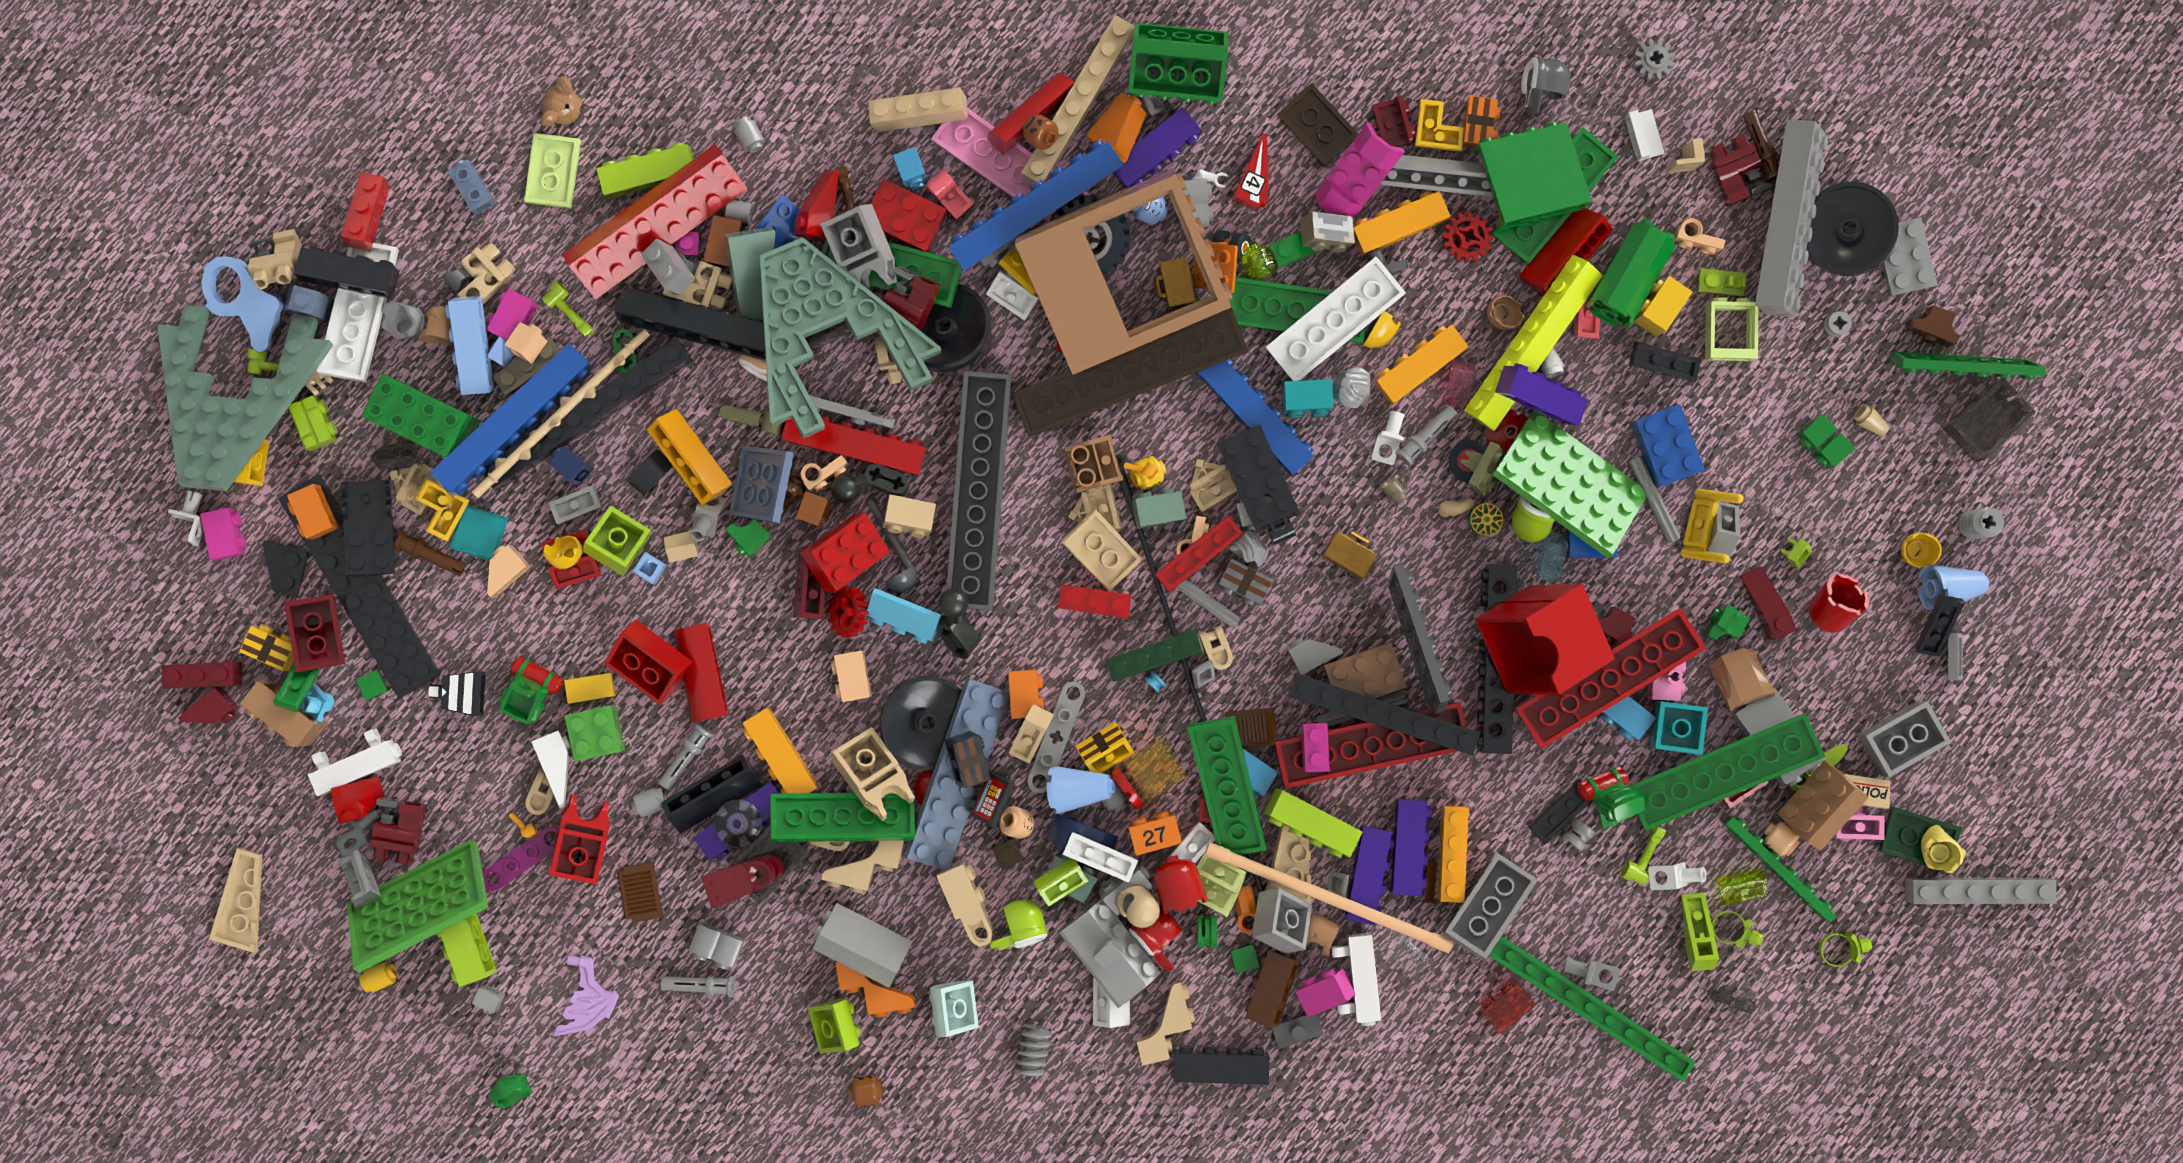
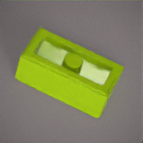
(1060, 881)

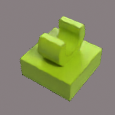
(1798, 554)

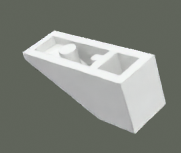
(555, 762)

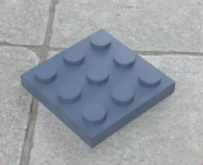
(761, 483)

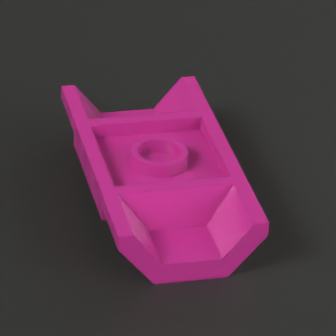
(1357, 174)

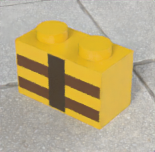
(268, 647)
(1105, 748)

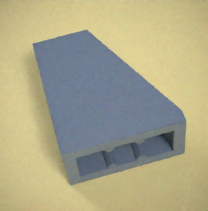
(308, 303)

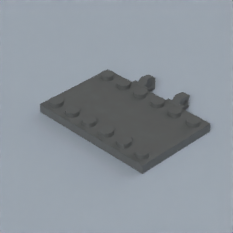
(1421, 646)

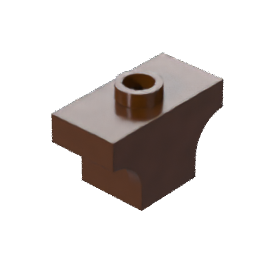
(1935, 326)

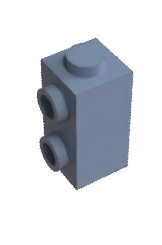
(471, 186)

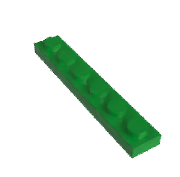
(1785, 874)

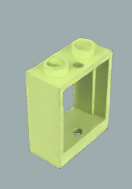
(1723, 354)

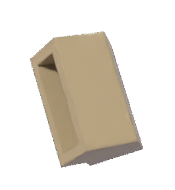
(680, 547)

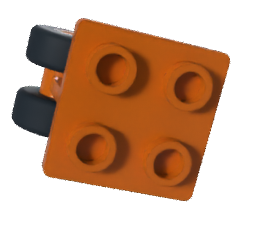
(1227, 253)

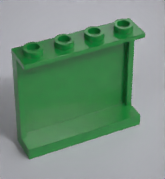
(1534, 174)

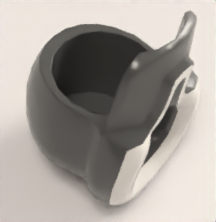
(1544, 76)

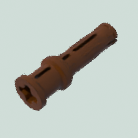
(1766, 154)
(419, 549)

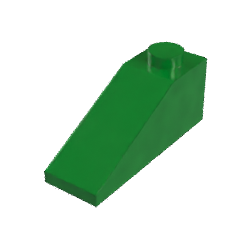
(1290, 250)

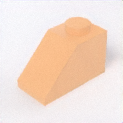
(504, 569)

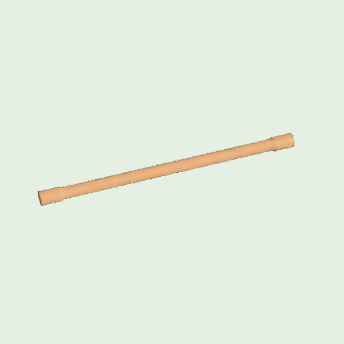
(1226, 856)

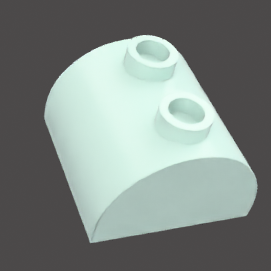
(953, 1008)

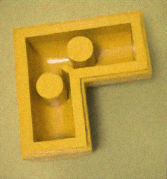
(1431, 132)
(447, 508)

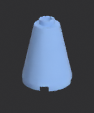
(1950, 582)
(1077, 788)

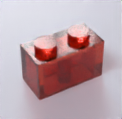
(1506, 1006)

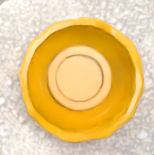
(1929, 550)
(564, 552)

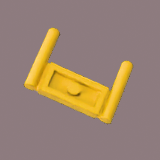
(1702, 522)

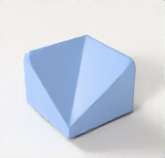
(500, 352)
(649, 568)

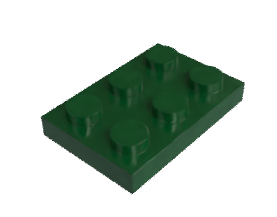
(1905, 831)

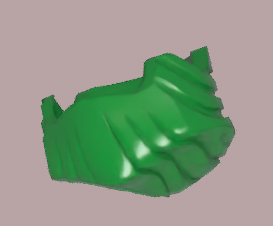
(509, 1090)

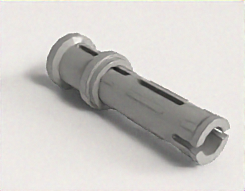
(1419, 442)
(691, 745)
(710, 989)

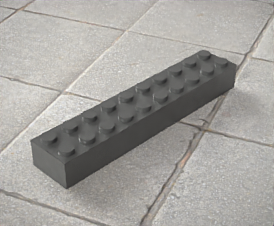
(979, 487)

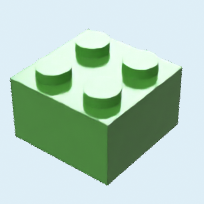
(594, 733)

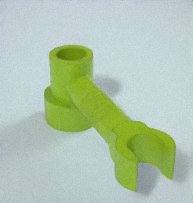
(556, 297)
(258, 362)
(1637, 871)

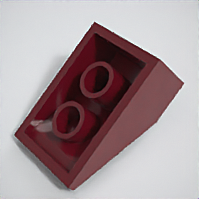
(315, 633)

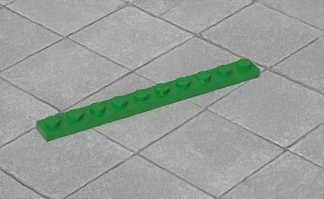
(1592, 1009)

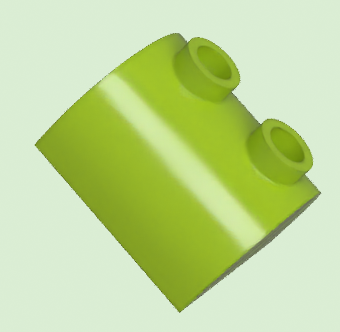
(834, 1025)

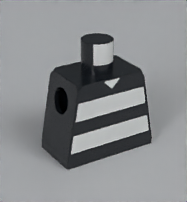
(461, 692)

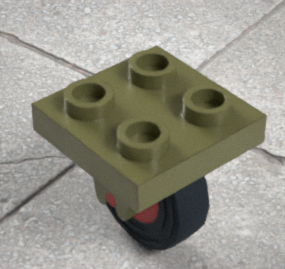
(1475, 465)

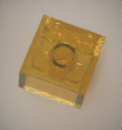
(1154, 768)

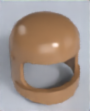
(437, 326)
(1322, 932)

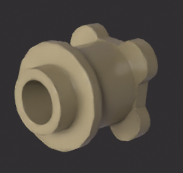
(1393, 490)

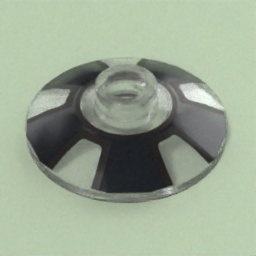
(750, 823)

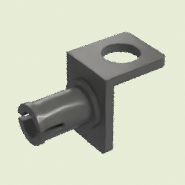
(356, 827)

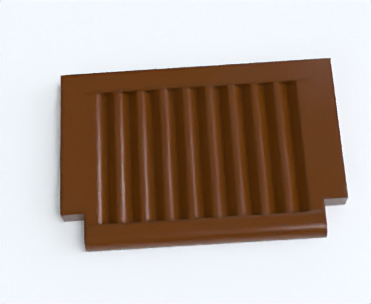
(1255, 726)
(640, 892)

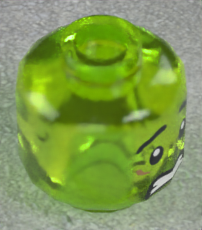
(1258, 261)

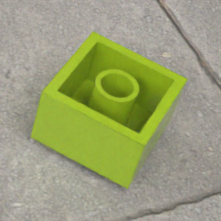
(616, 540)

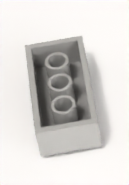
(1490, 907)

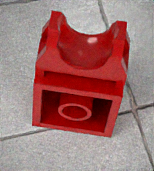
(580, 834)

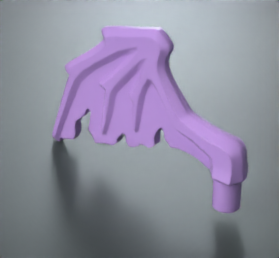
(588, 1004)

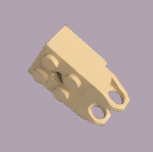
(875, 779)
(966, 900)

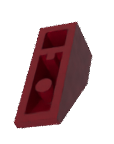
(1768, 604)

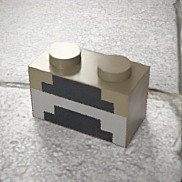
(1327, 231)

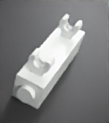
(353, 768)
(1363, 978)

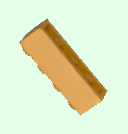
(1400, 223)
(1420, 365)
(689, 456)
(779, 753)
(1452, 853)

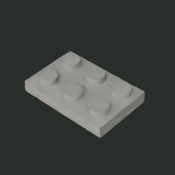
(1910, 262)

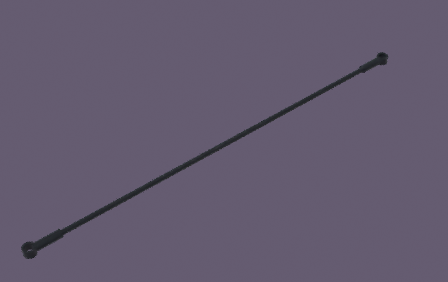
(1126, 490)

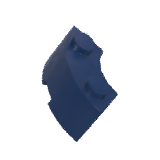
(1064, 826)

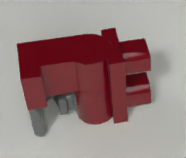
(1730, 168)
(918, 304)
(399, 836)

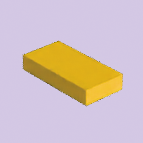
(589, 688)

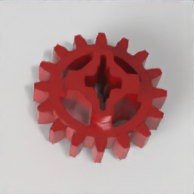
(1476, 240)
(848, 612)

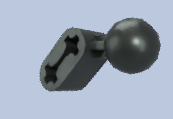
(847, 488)
(955, 627)

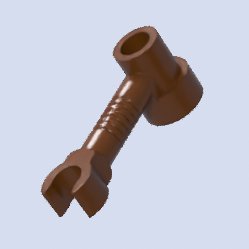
(846, 189)

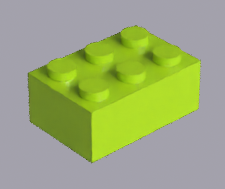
(467, 951)

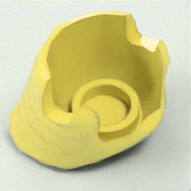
(1941, 850)

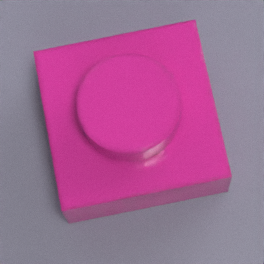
(688, 244)

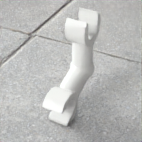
(1210, 177)

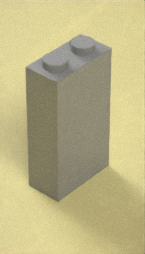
(1765, 714)
(861, 944)

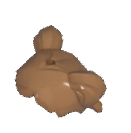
(554, 104)

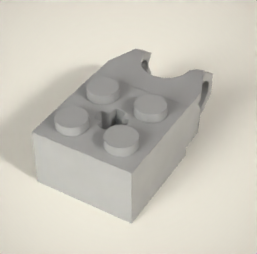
(866, 251)

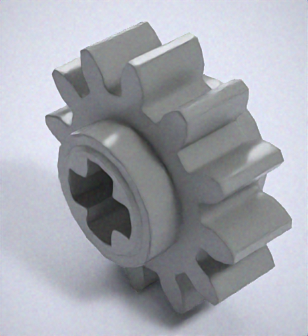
(1649, 67)

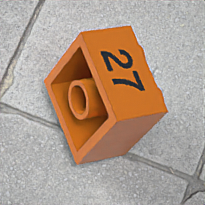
(1154, 832)

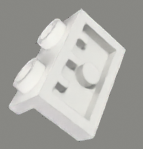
(1012, 295)

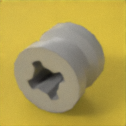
(1832, 326)

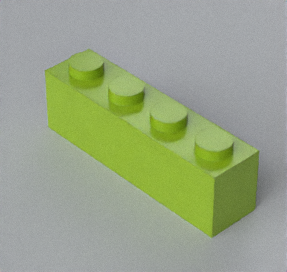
(642, 172)
(1313, 823)

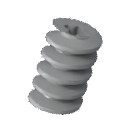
(1981, 523)
(1034, 1051)

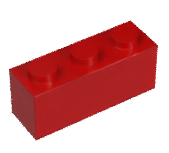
(365, 211)
(1094, 601)

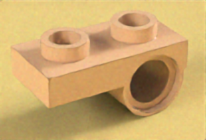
(1707, 243)
(834, 469)
(1199, 530)

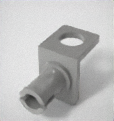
(706, 519)
(1591, 972)

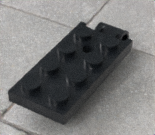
(1258, 474)

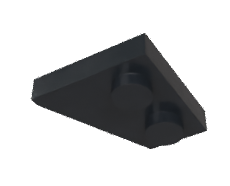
(285, 567)

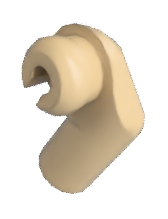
(1454, 508)

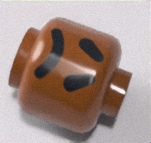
(1040, 132)
(866, 1091)

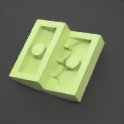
(1221, 884)

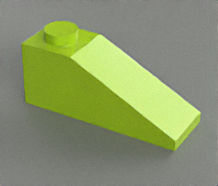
(1698, 933)

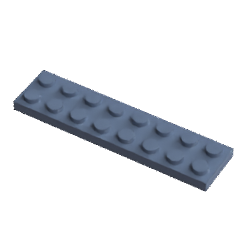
(945, 802)

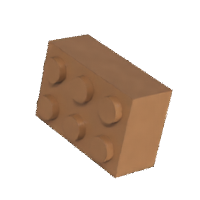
(1367, 672)
(296, 728)
(1822, 805)

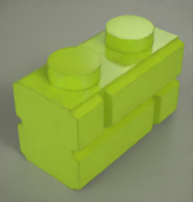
(313, 422)

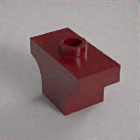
(1616, 625)

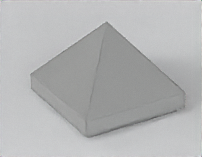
(1153, 105)
(1203, 674)
(1338, 883)

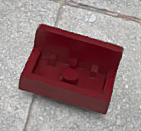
(1393, 122)

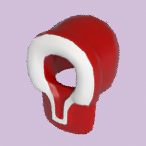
(1156, 937)

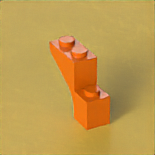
(878, 997)

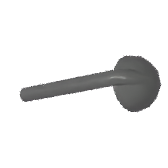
(907, 578)

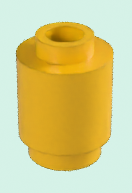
(378, 977)

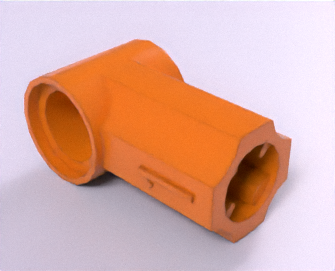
(1245, 907)

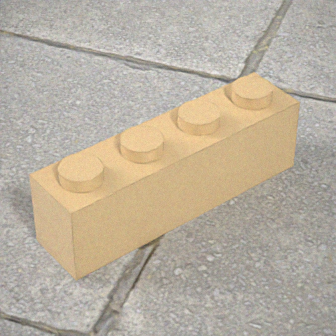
(918, 109)

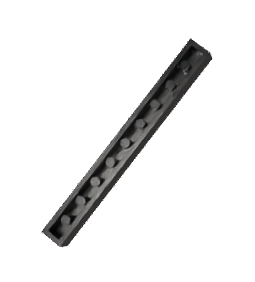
(595, 410)

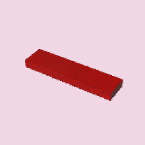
(1198, 554)

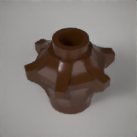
(795, 490)

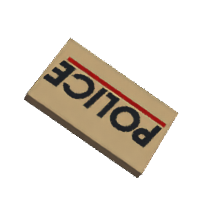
(1876, 789)

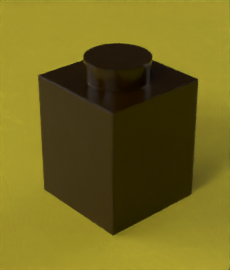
(1008, 853)

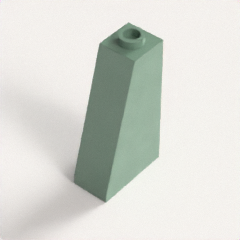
(744, 263)

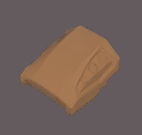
(1092, 464)
(1741, 678)

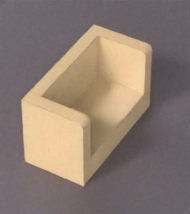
(1031, 733)

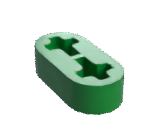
(619, 346)

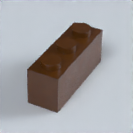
(1272, 989)

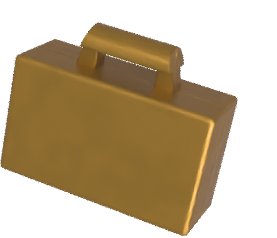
(1177, 283)
(1350, 554)

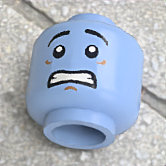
(1151, 212)

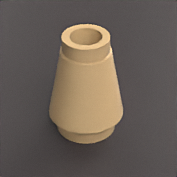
(1871, 420)

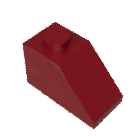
(212, 708)

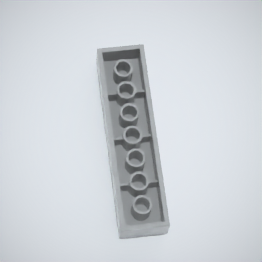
(1791, 218)

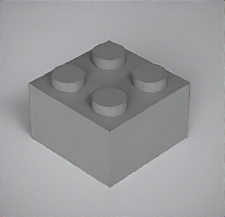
(1282, 920)

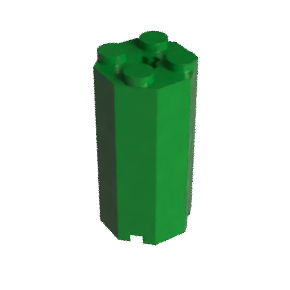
(1631, 274)

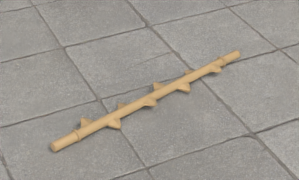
(567, 405)

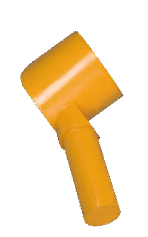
(1149, 470)
(527, 831)

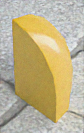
(1382, 332)

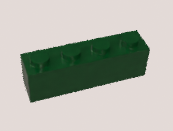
(1155, 655)

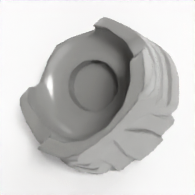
(402, 320)
(1352, 387)
(1250, 548)

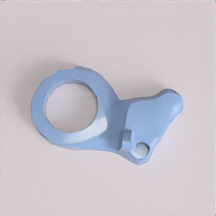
(256, 307)

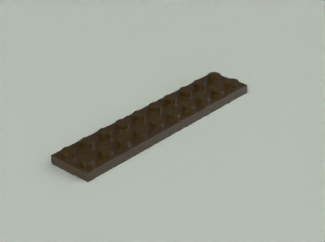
(1131, 373)

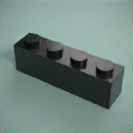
(347, 272)
(711, 793)
(1221, 1066)

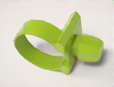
(1754, 937)
(1857, 946)

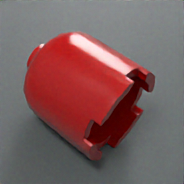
(1838, 603)
(1178, 884)

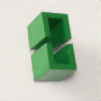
(1833, 450)

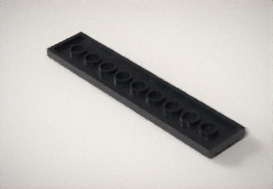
(370, 606)

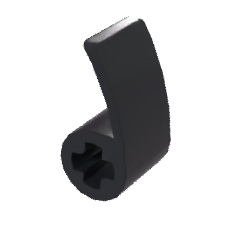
(649, 473)

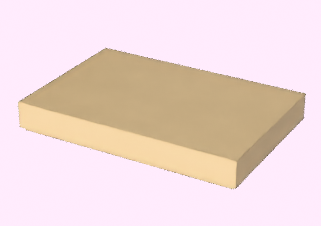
(1101, 550)

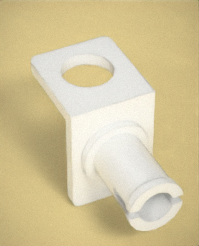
(1389, 437)
(189, 513)
(1677, 876)

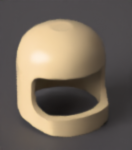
(1142, 910)

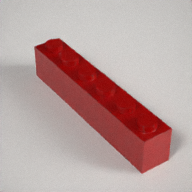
(861, 445)

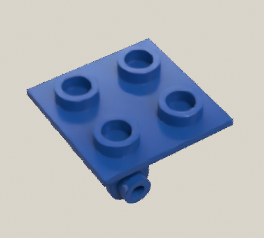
(781, 219)

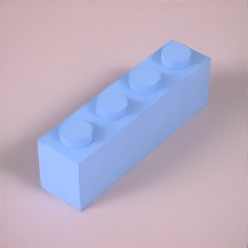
(470, 345)

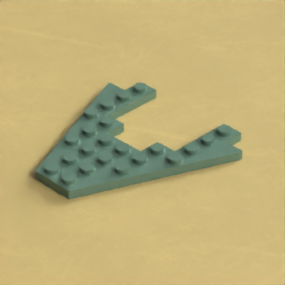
(809, 294)
(220, 434)

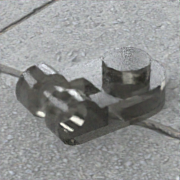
(395, 455)
(1725, 997)

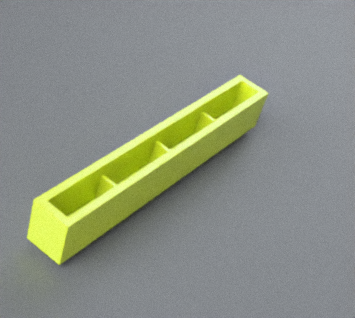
(1536, 336)

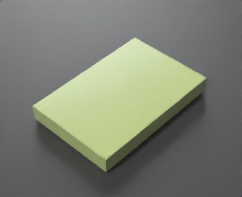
(552, 170)

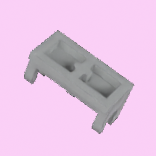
(360, 878)

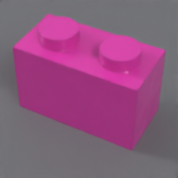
(511, 311)
(223, 533)
(1315, 747)
(1325, 992)

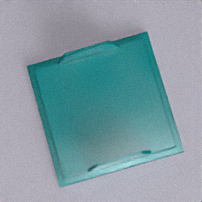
(478, 533)

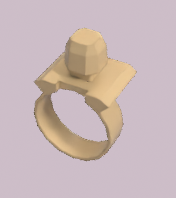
(885, 363)

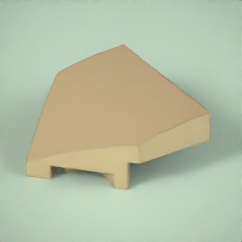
(407, 483)
(1211, 485)
(1102, 500)

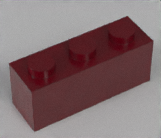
(808, 592)
(201, 675)

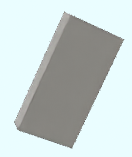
(1955, 656)

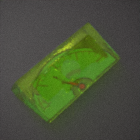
(1742, 886)

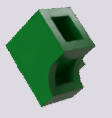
(749, 538)
(1726, 621)

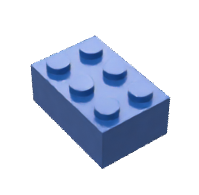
(1667, 446)

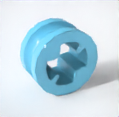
(1155, 681)

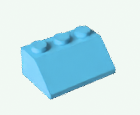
(903, 616)

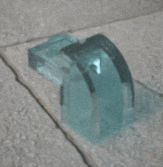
(1551, 556)

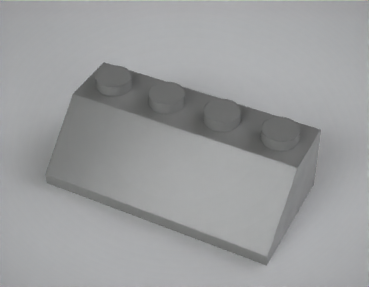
(1129, 972)

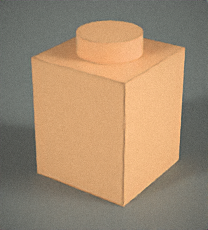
(526, 342)

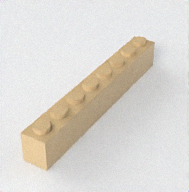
(1080, 99)

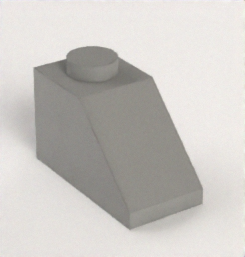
(1725, 529)
(1311, 654)

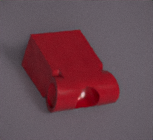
(741, 879)

